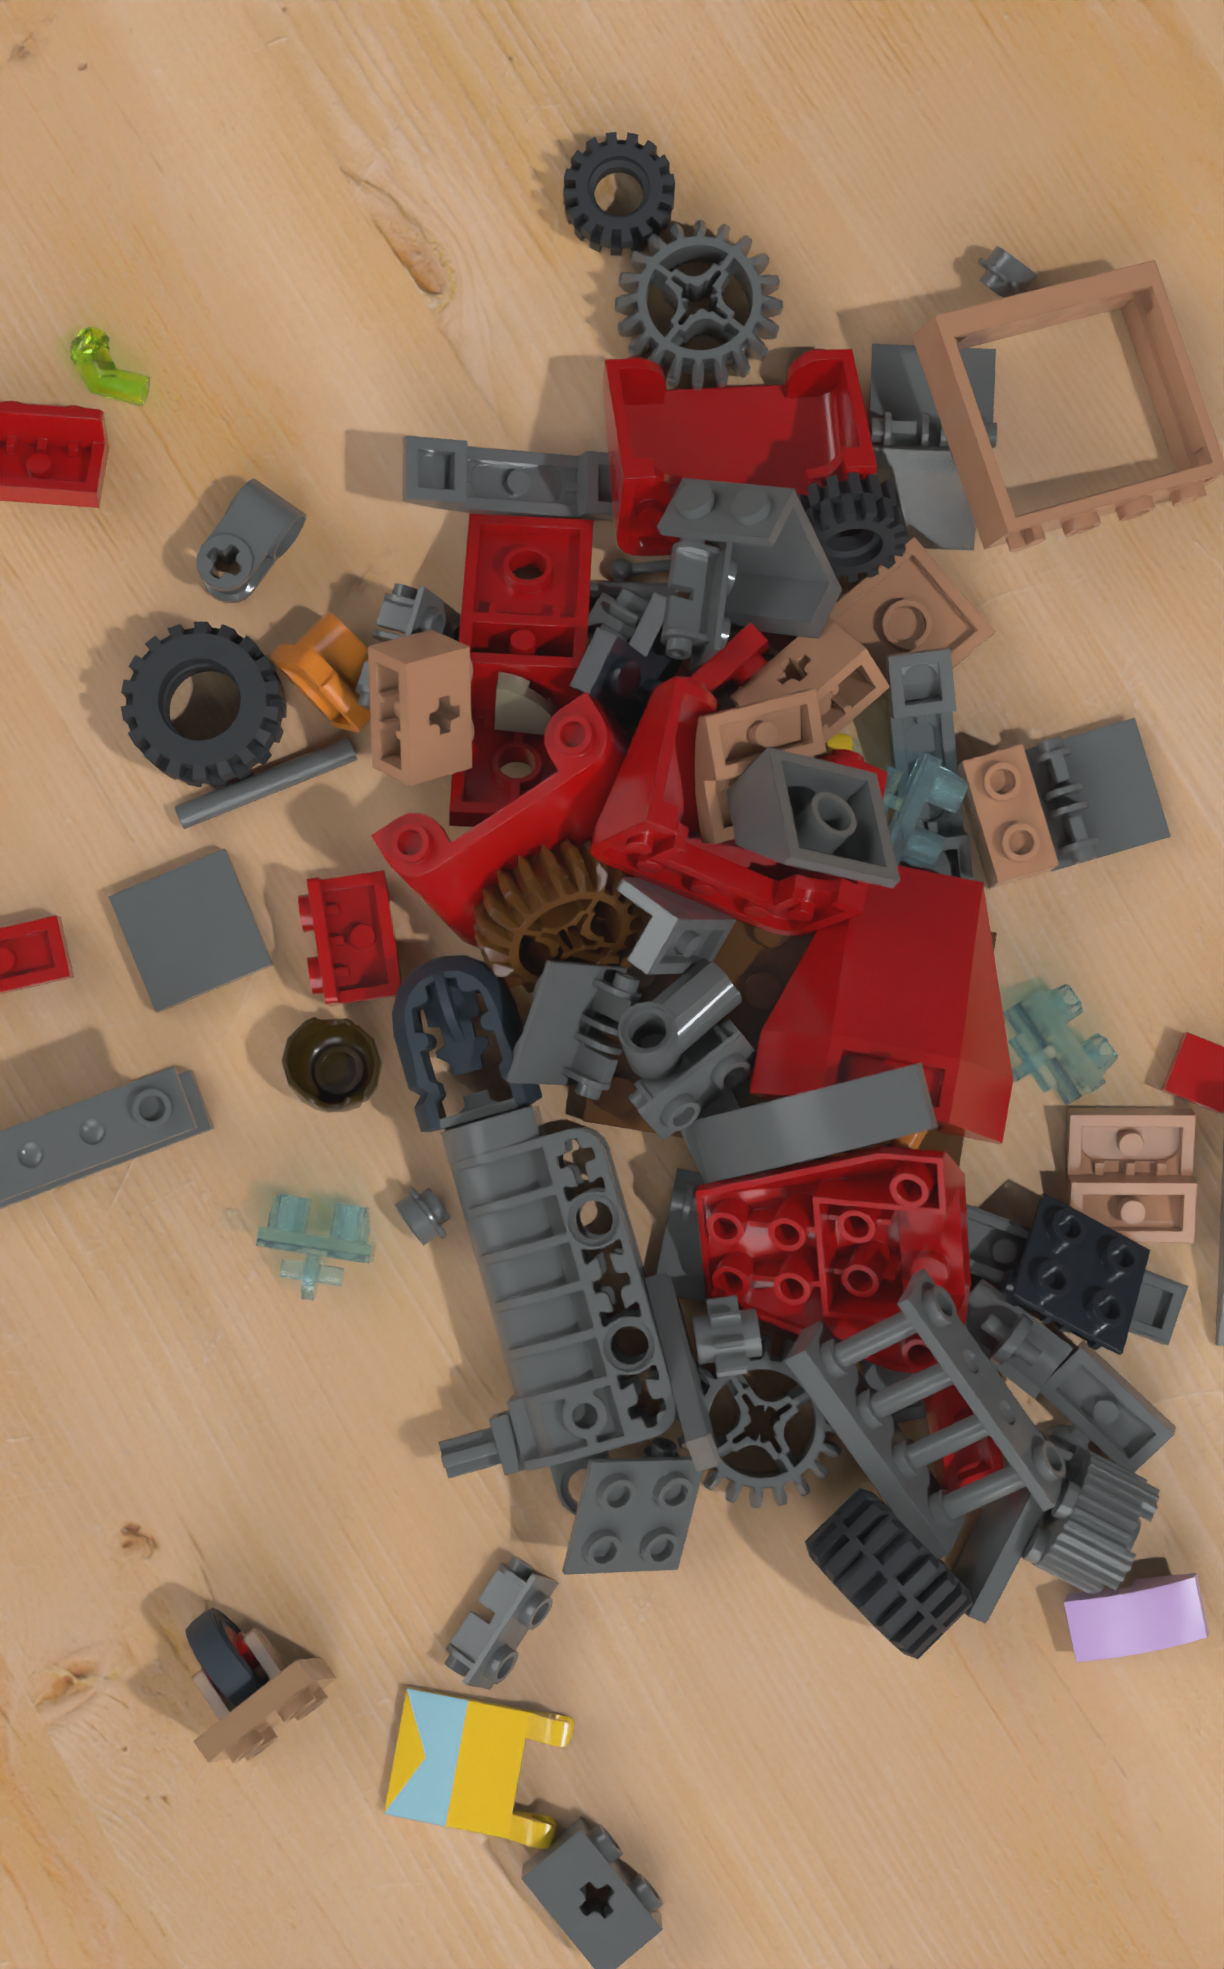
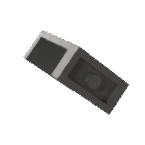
(781, 566)

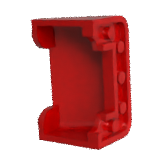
(727, 434)
(655, 834)
(449, 875)

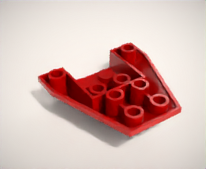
(898, 991)
(839, 1241)

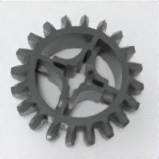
(679, 288)
(789, 1466)

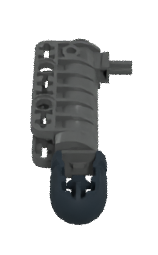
(532, 1245)

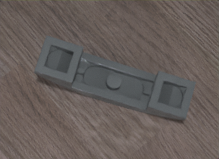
(505, 481)
(922, 721)
(815, 1123)

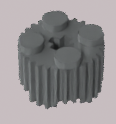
(1092, 1523)

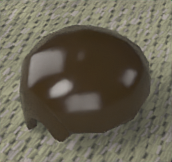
(331, 1064)

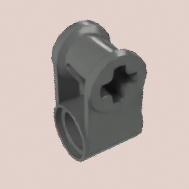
(252, 533)

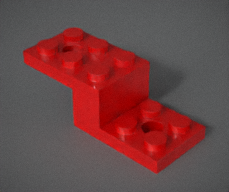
(519, 630)

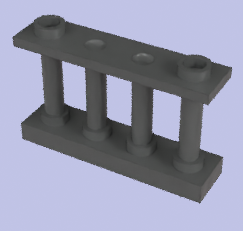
(100, 1133)
(880, 1447)

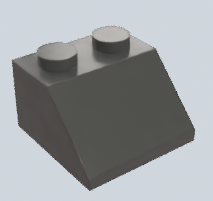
(814, 817)

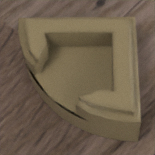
(520, 707)

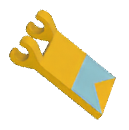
(463, 1765)

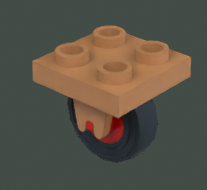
(249, 1686)

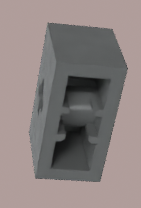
(601, 1932)

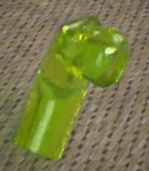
(99, 373)

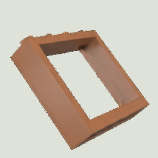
(1165, 369)

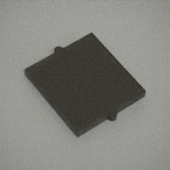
(929, 495)

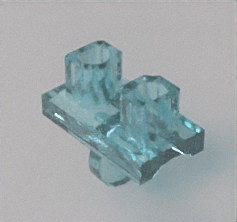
(926, 784)
(1050, 1048)
(289, 1232)

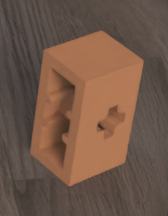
(832, 664)
(420, 707)
(1006, 817)

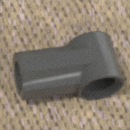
(678, 1013)

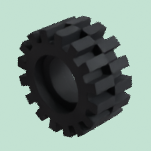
(618, 157)
(857, 523)

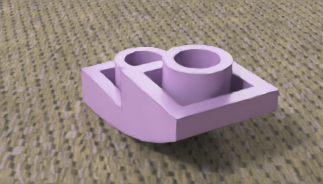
(1136, 1619)

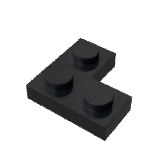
(626, 674)

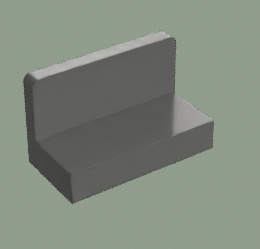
(678, 931)

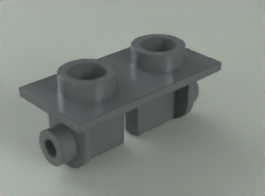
(698, 623)
(719, 1064)
(488, 1648)

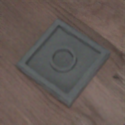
(191, 930)

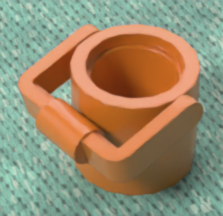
(326, 671)

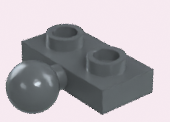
(1104, 1410)

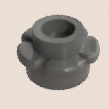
(1005, 273)
(423, 1214)

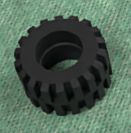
(174, 661)
(888, 1573)

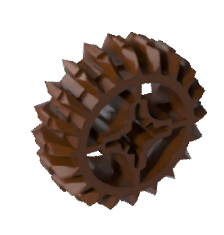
(555, 910)

